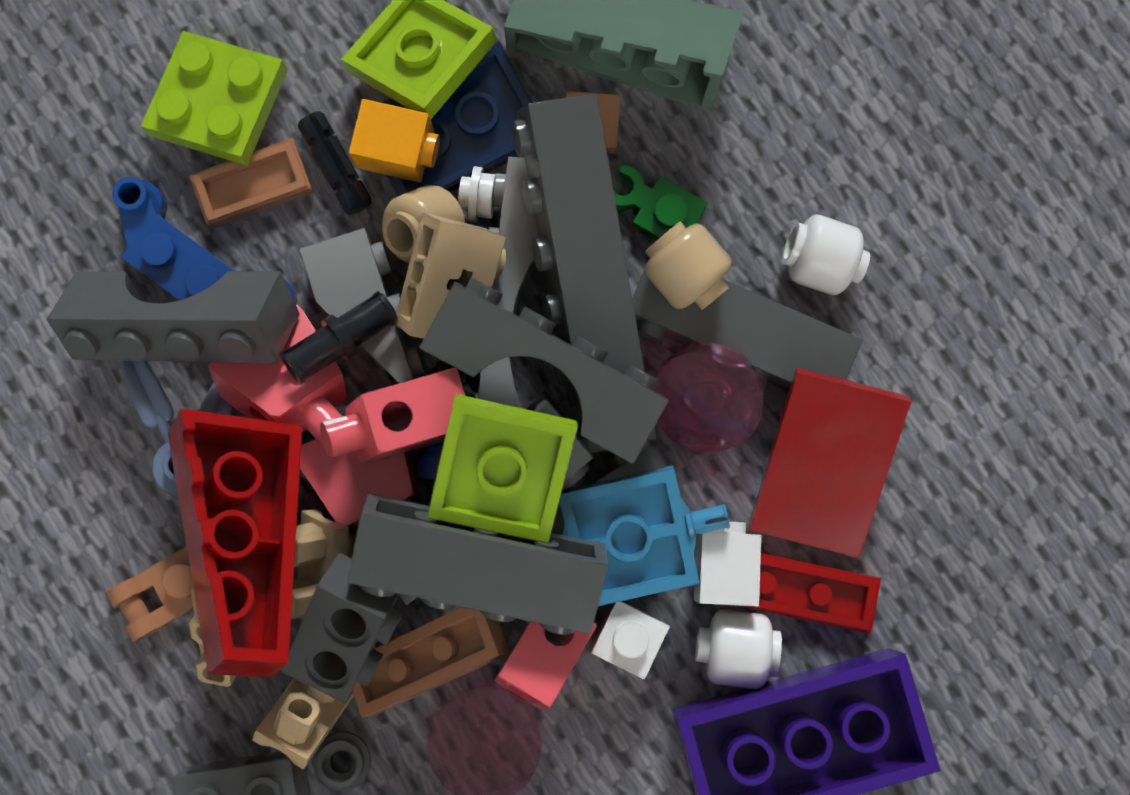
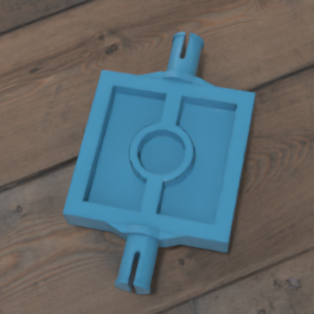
(644, 531)

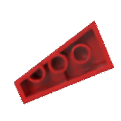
(240, 534)

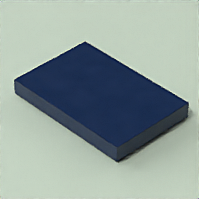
(473, 124)

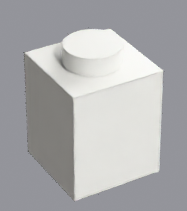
(728, 566)
(629, 638)

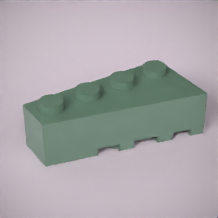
(647, 44)

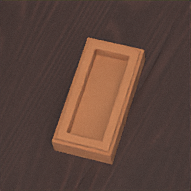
(238, 190)

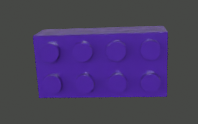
(811, 732)

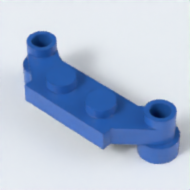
(159, 247)

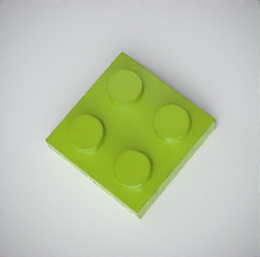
(419, 52)
(214, 97)
(502, 468)

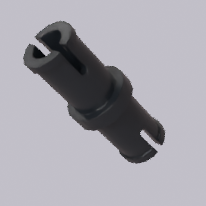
(339, 337)

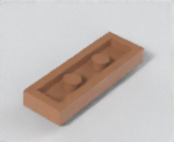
(431, 658)

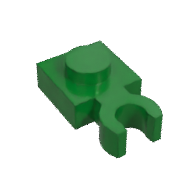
(658, 207)

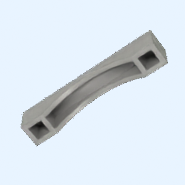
(519, 229)

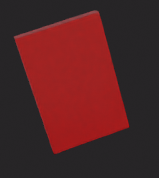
(828, 462)

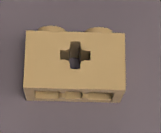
(441, 253)

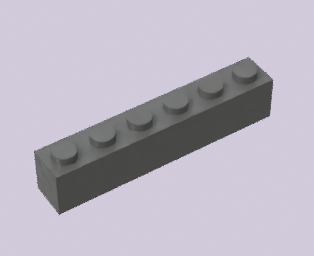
(577, 231)

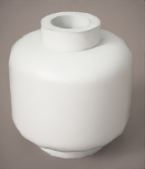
(825, 254)
(739, 649)

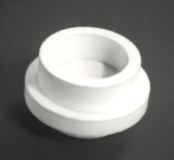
(477, 194)

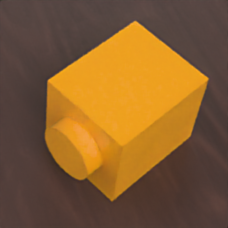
(393, 141)

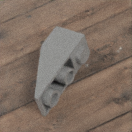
(346, 274)

